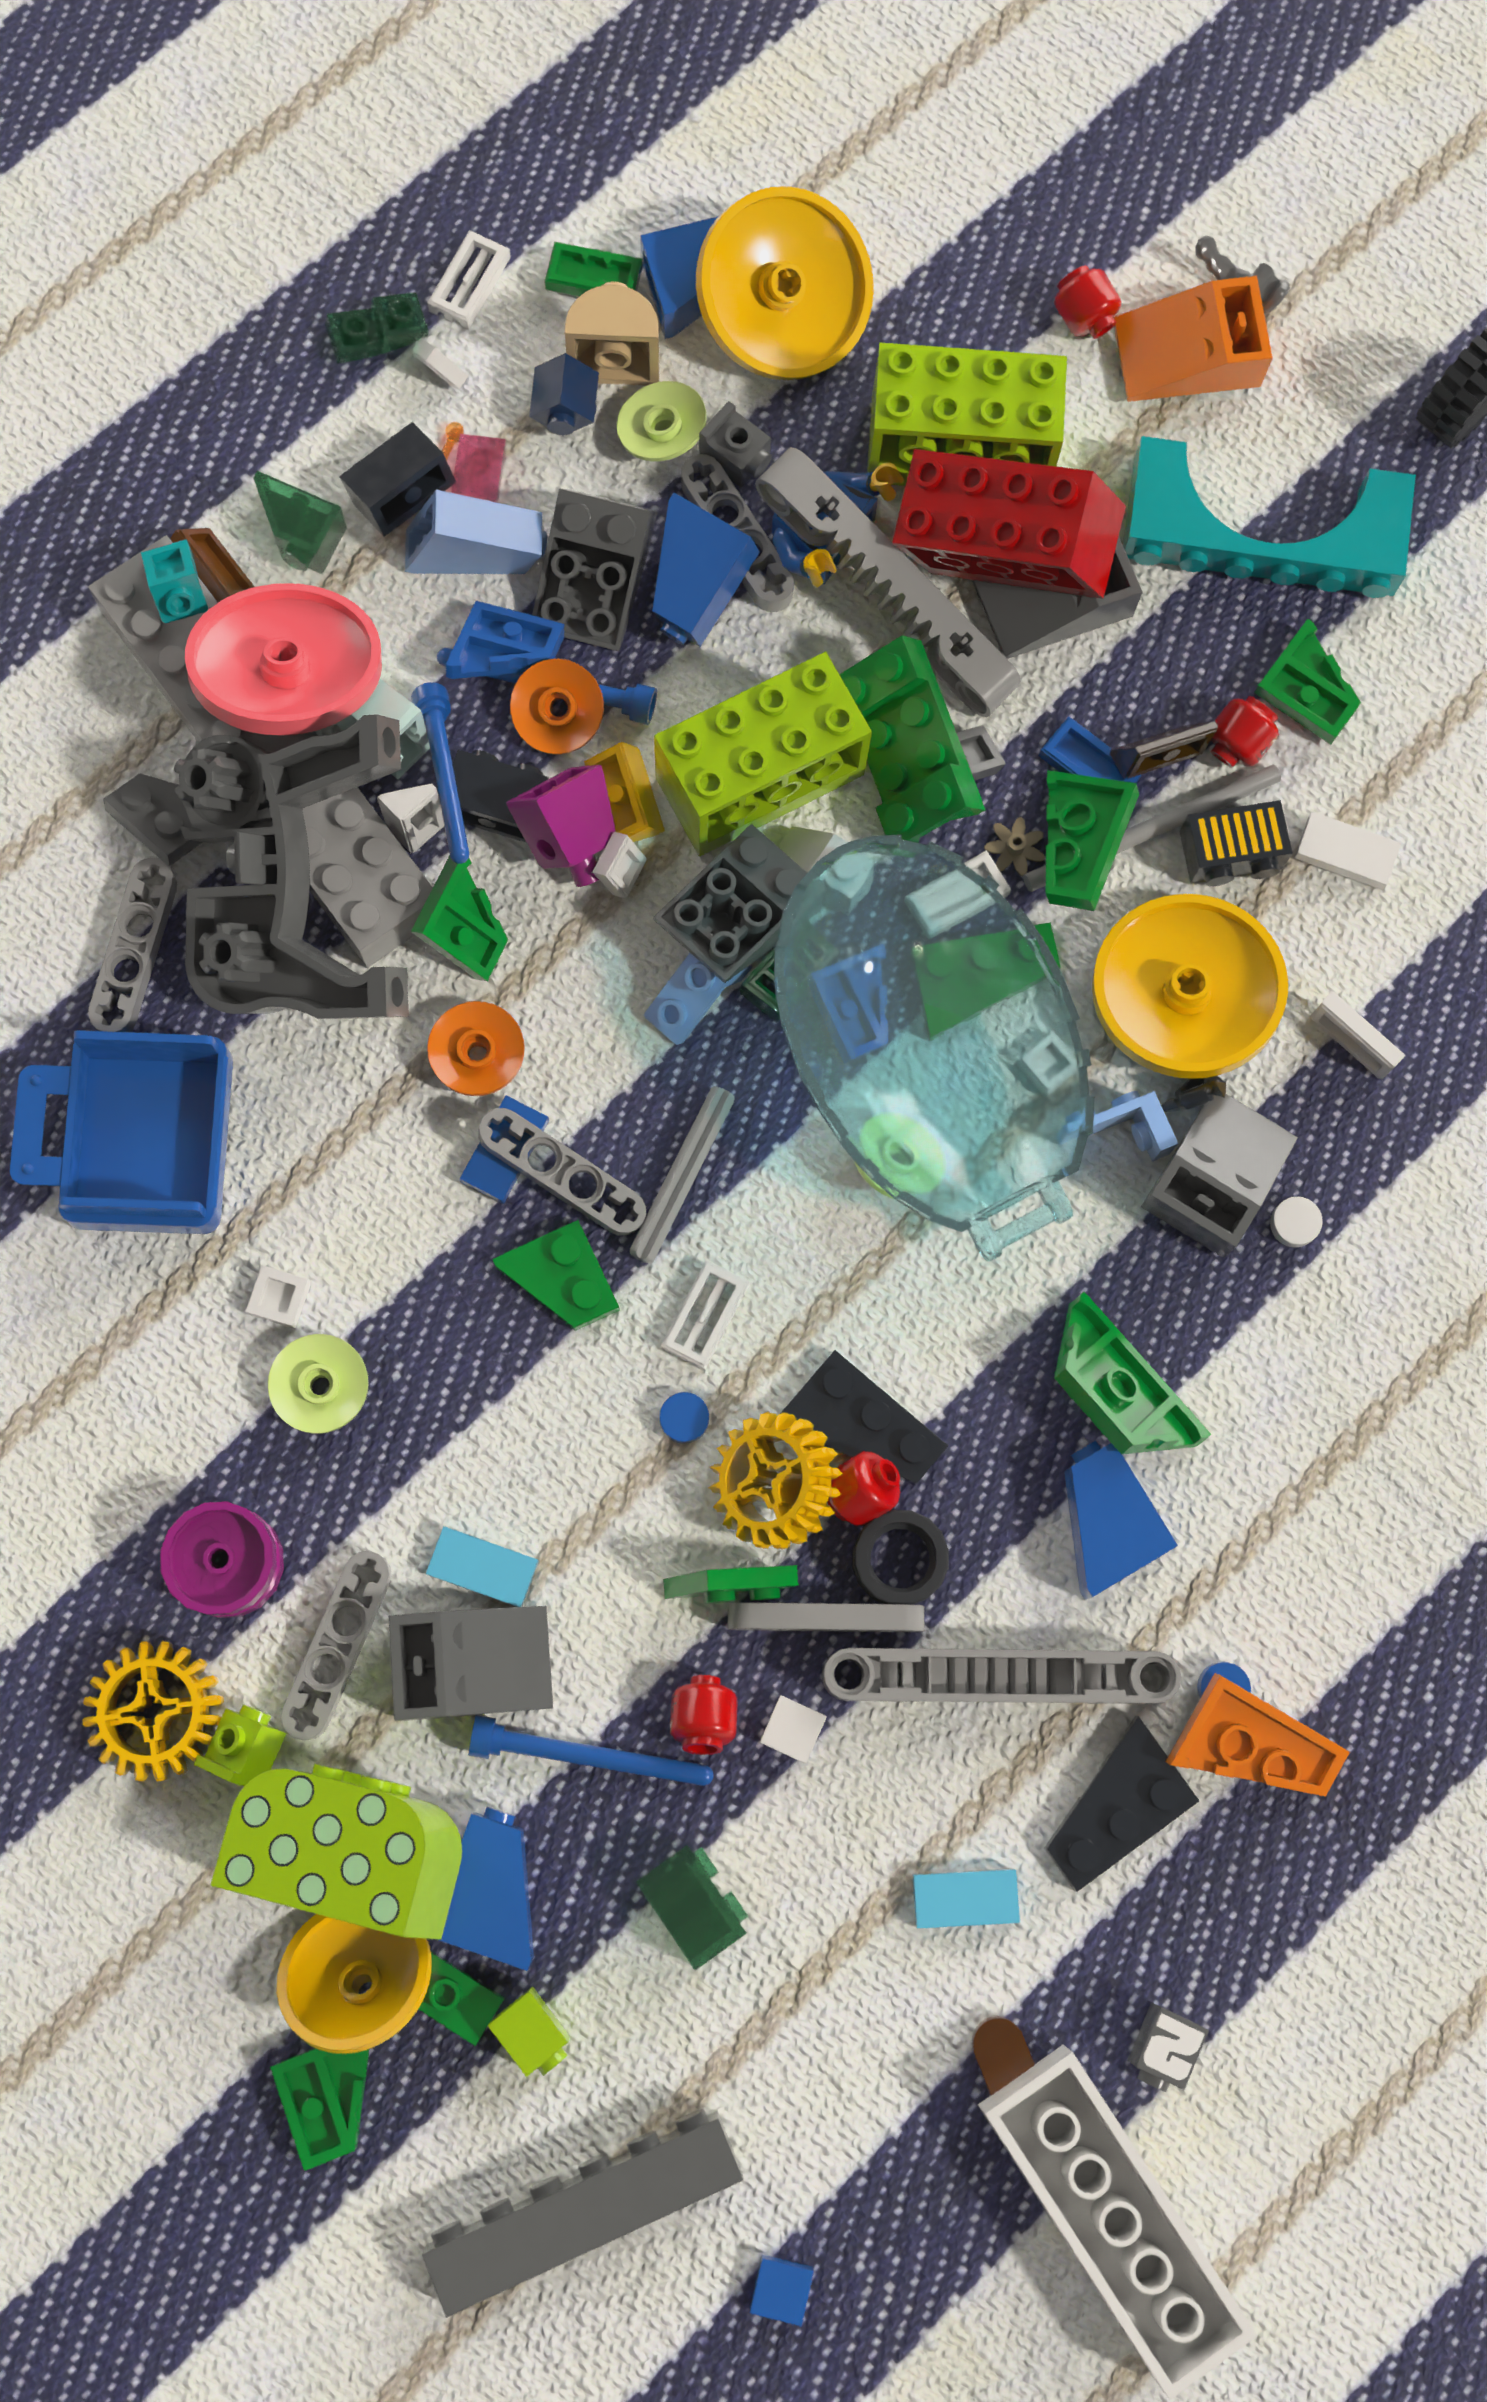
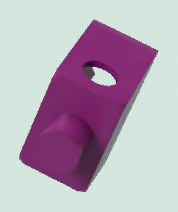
(567, 821)

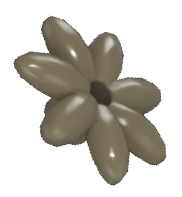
(1011, 852)

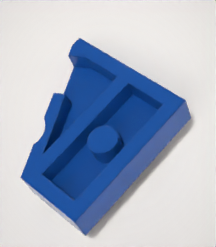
(502, 642)

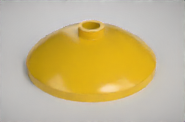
(324, 1974)

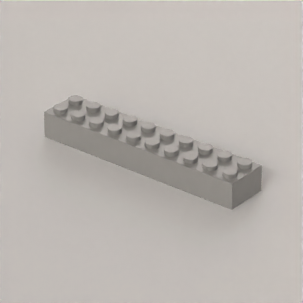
(355, 860)

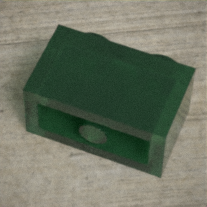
(692, 1905)

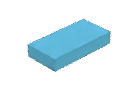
(482, 1567)
(966, 1898)

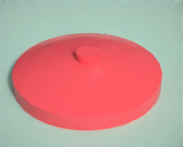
(283, 659)

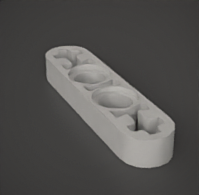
(726, 494)
(140, 949)
(566, 1165)
(826, 1617)
(344, 1648)

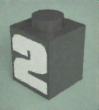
(1167, 2048)

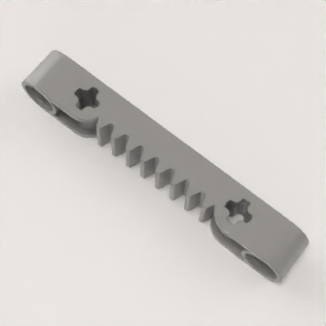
(800, 491)
(1003, 1676)

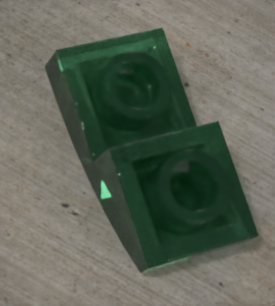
(384, 327)

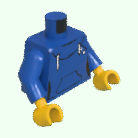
(813, 560)

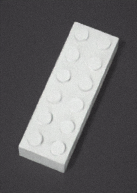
(1118, 2221)

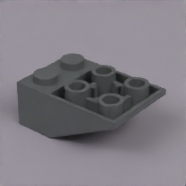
(593, 566)
(1036, 618)
(733, 904)
(1220, 1174)
(470, 1662)

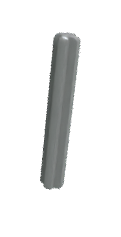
(682, 1175)

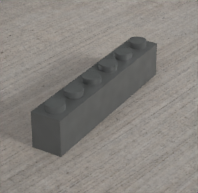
(581, 2212)

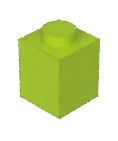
(531, 2033)

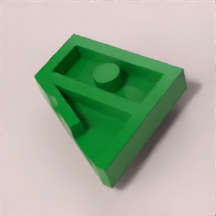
(1310, 686)
(461, 922)
(562, 1275)
(722, 1584)
(322, 2102)

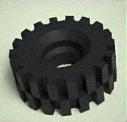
(1459, 397)

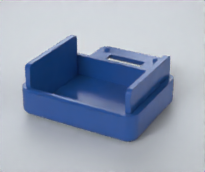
(138, 1131)

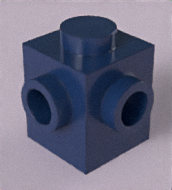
(564, 395)

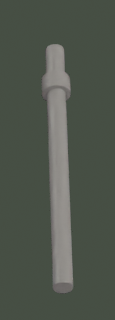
(1176, 816)

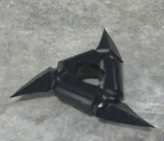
(1195, 1093)

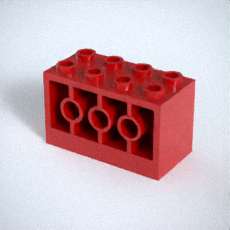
(1009, 522)

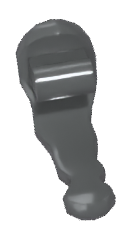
(1271, 288)

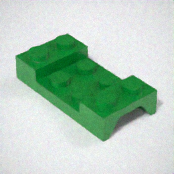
(912, 742)

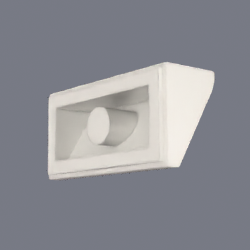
(412, 814)

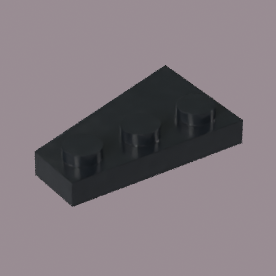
(865, 1418)
(1120, 1809)

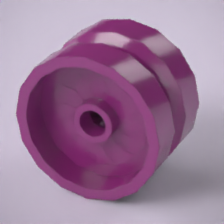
(199, 1580)

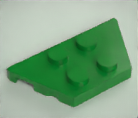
(1120, 1387)

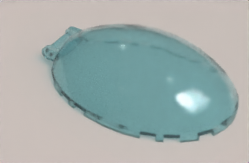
(935, 1035)

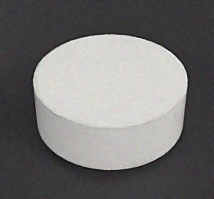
(1296, 1222)

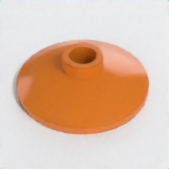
(538, 691)
(472, 1026)

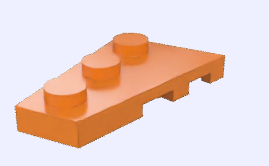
(1252, 1740)

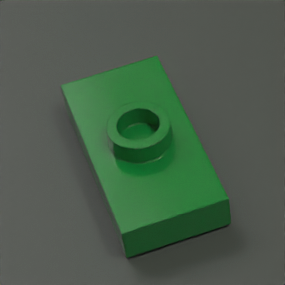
(579, 269)
(459, 2000)

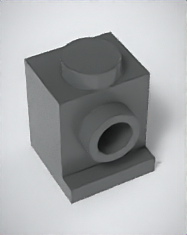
(737, 460)

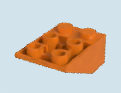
(1195, 341)

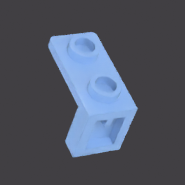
(687, 999)
(1151, 1125)

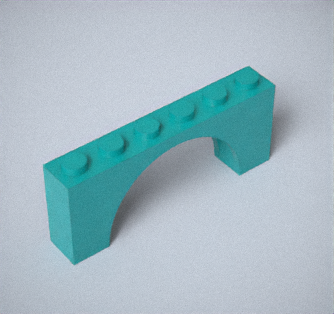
(1176, 528)

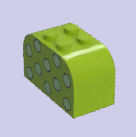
(342, 1850)

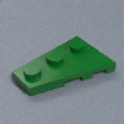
(1084, 835)

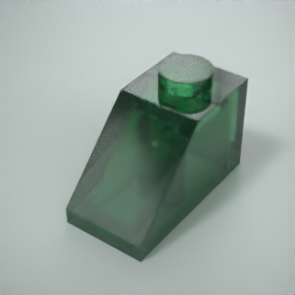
(301, 523)

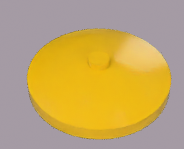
(784, 283)
(1189, 986)

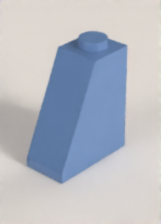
(473, 537)

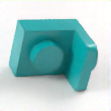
(174, 581)

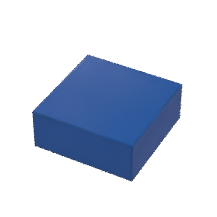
(781, 2290)

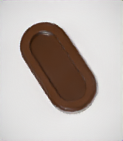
(1000, 2052)

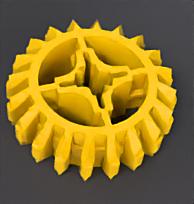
(797, 1491)
(109, 1717)

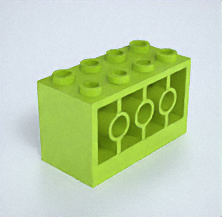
(966, 405)
(762, 753)

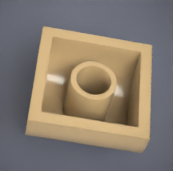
(615, 335)

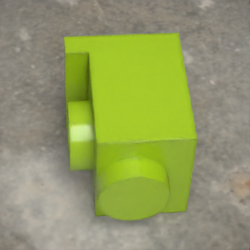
(242, 1746)

